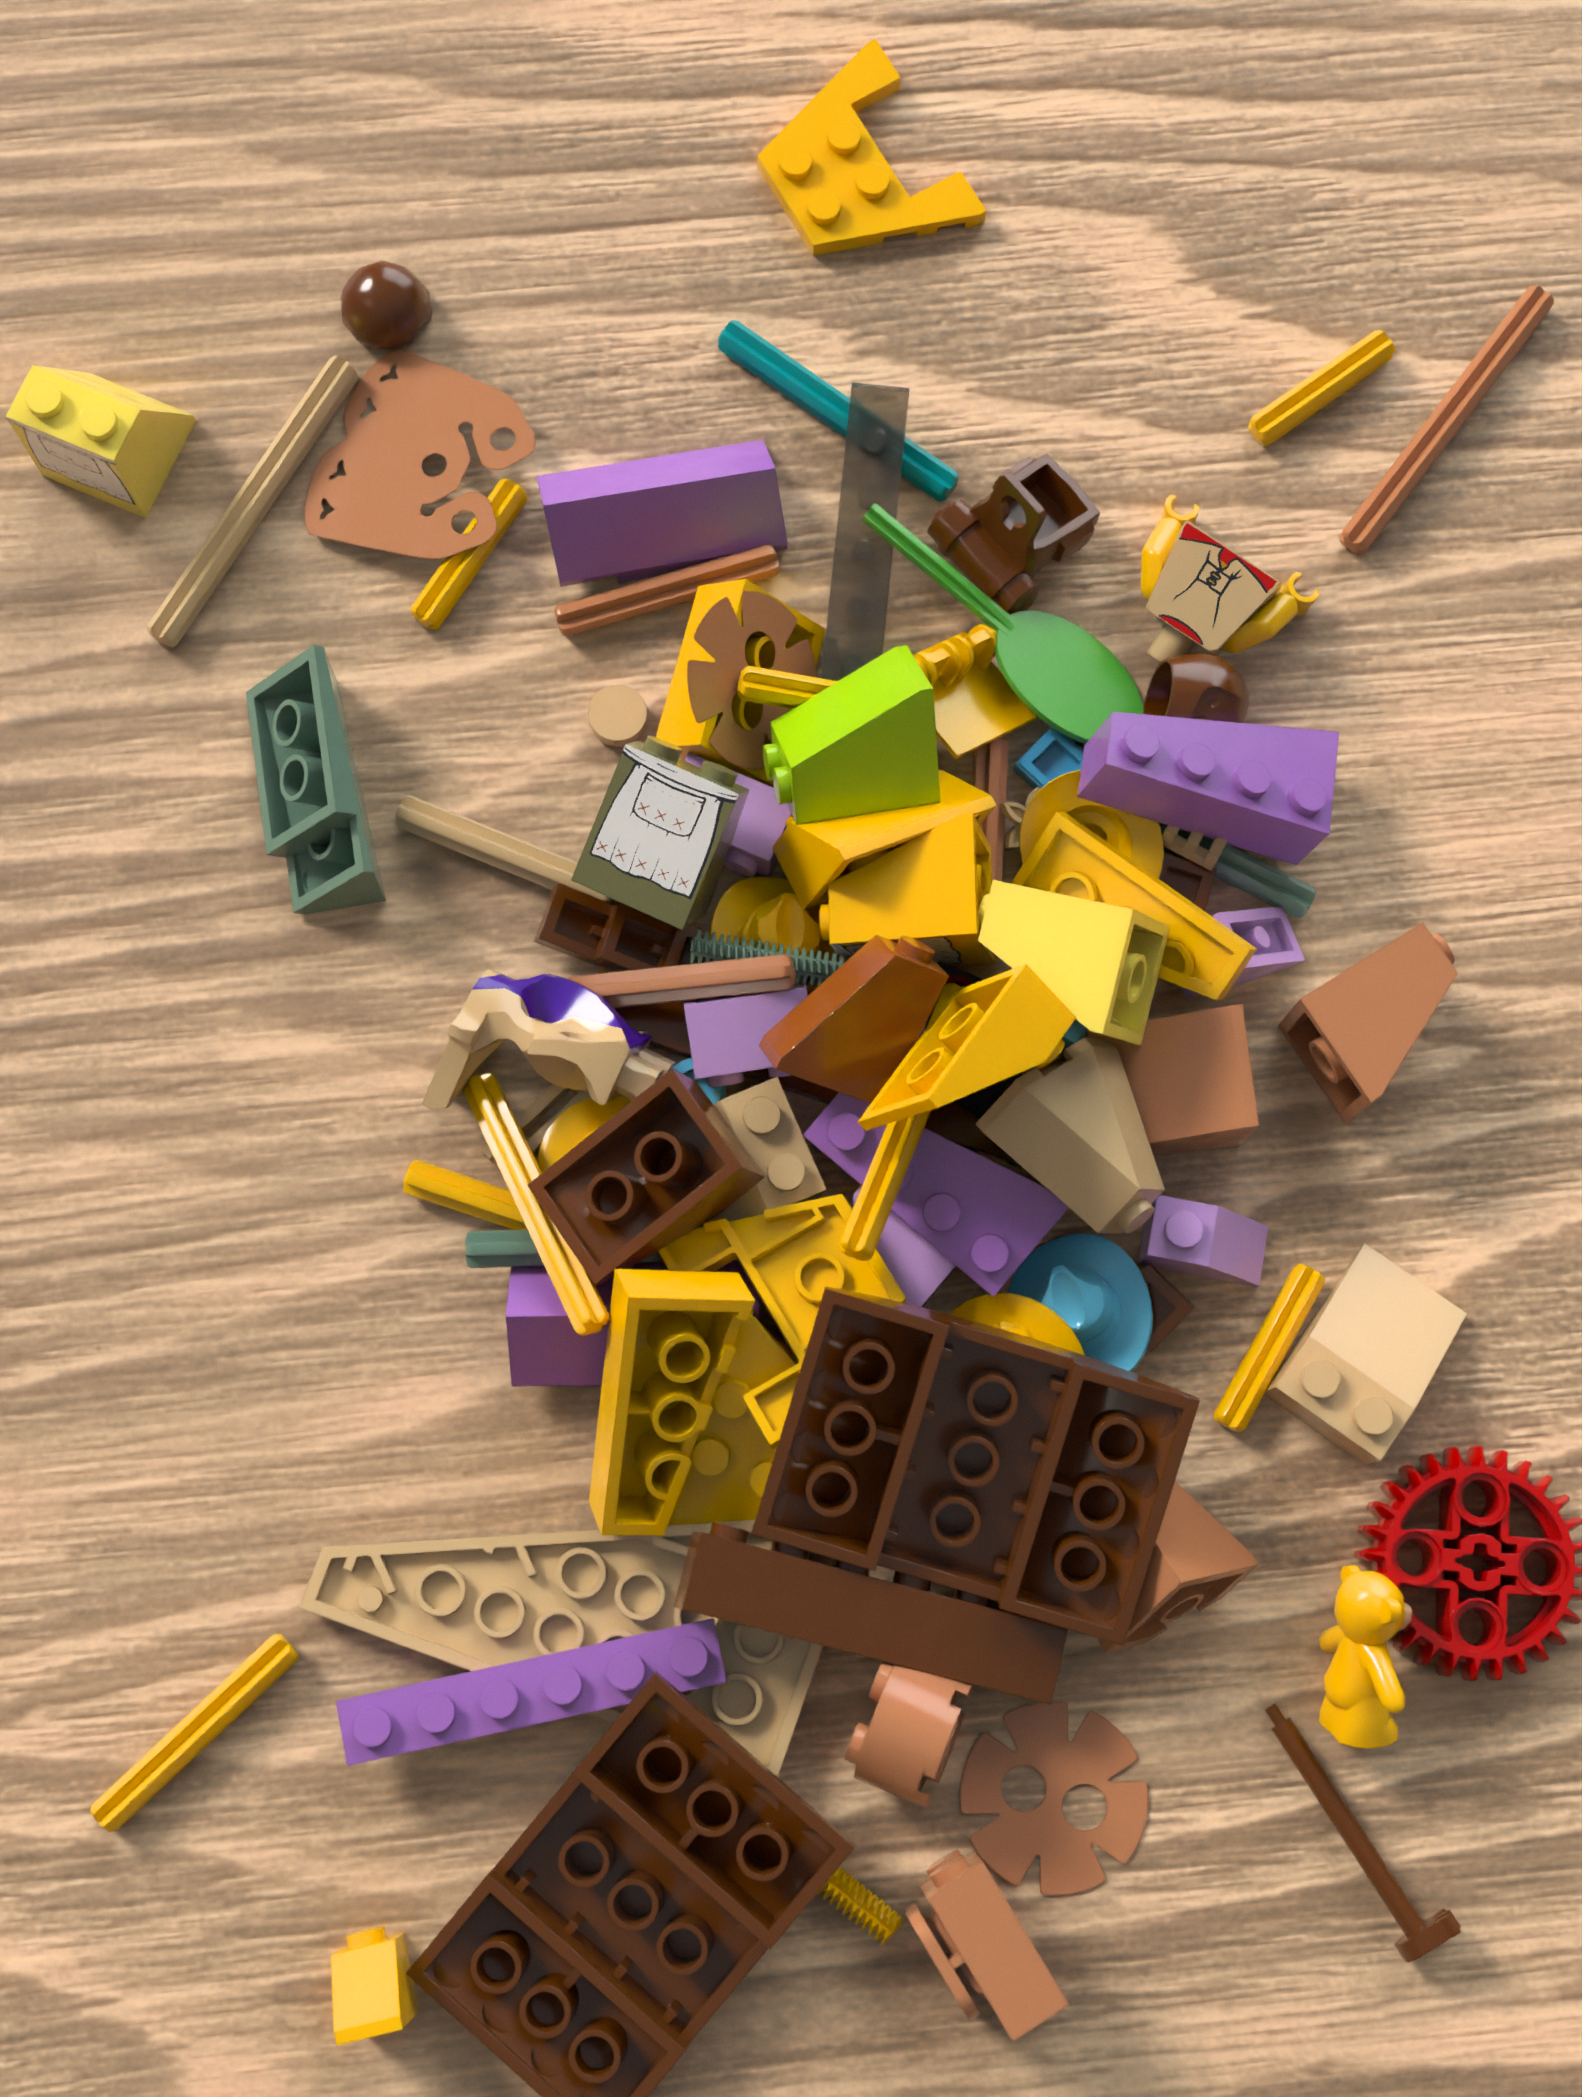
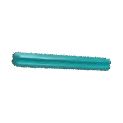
(826, 402)

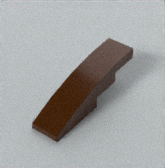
(611, 933)

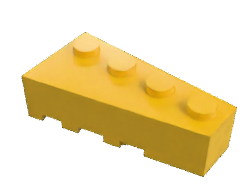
(661, 1368)

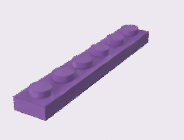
(527, 1691)

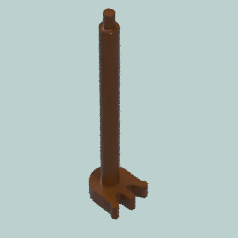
(1418, 1935)

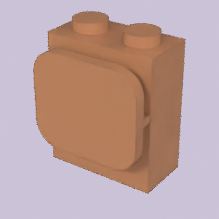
(983, 1946)

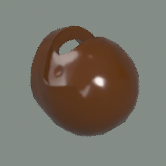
(1197, 688)

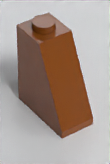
(860, 1018)

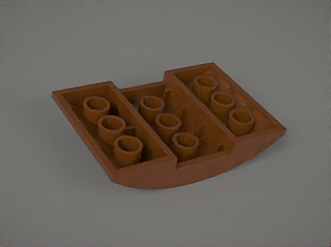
(976, 1461)
(631, 1904)

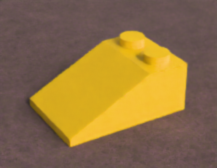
(975, 1042)

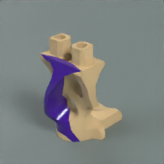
(559, 1027)

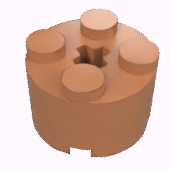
(908, 1731)

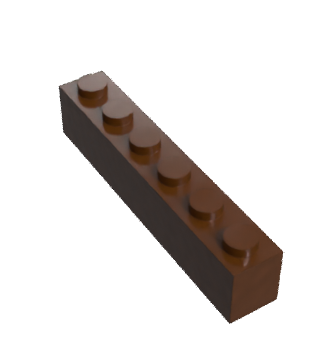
(869, 1615)

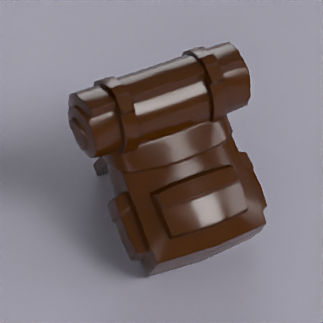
(1016, 530)

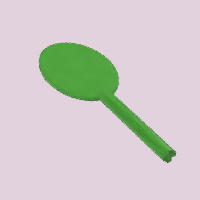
(1044, 658)

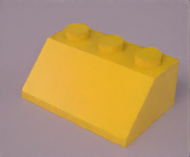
(678, 721)
(832, 848)

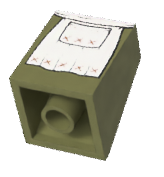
(662, 833)

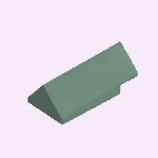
(312, 787)

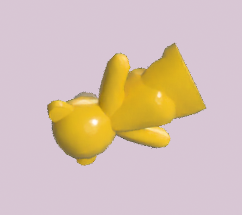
(1361, 1677)

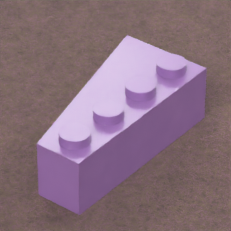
(1217, 778)
(950, 1195)

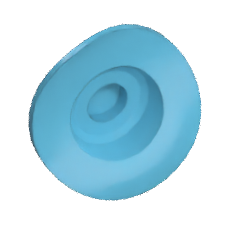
(1095, 1292)

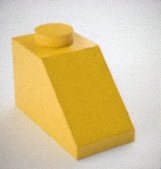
(371, 1986)

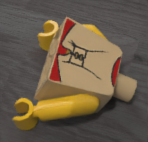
(1210, 591)

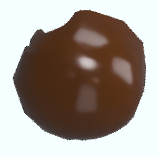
(384, 305)

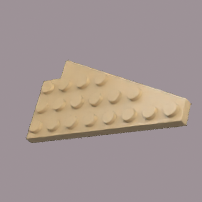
(556, 1592)

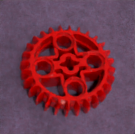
(1497, 1486)

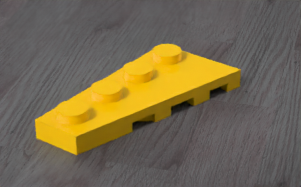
(1080, 864)

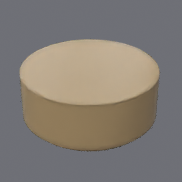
(618, 715)

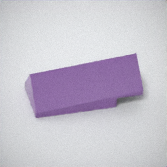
(662, 512)
(543, 1341)

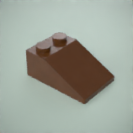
(645, 1177)

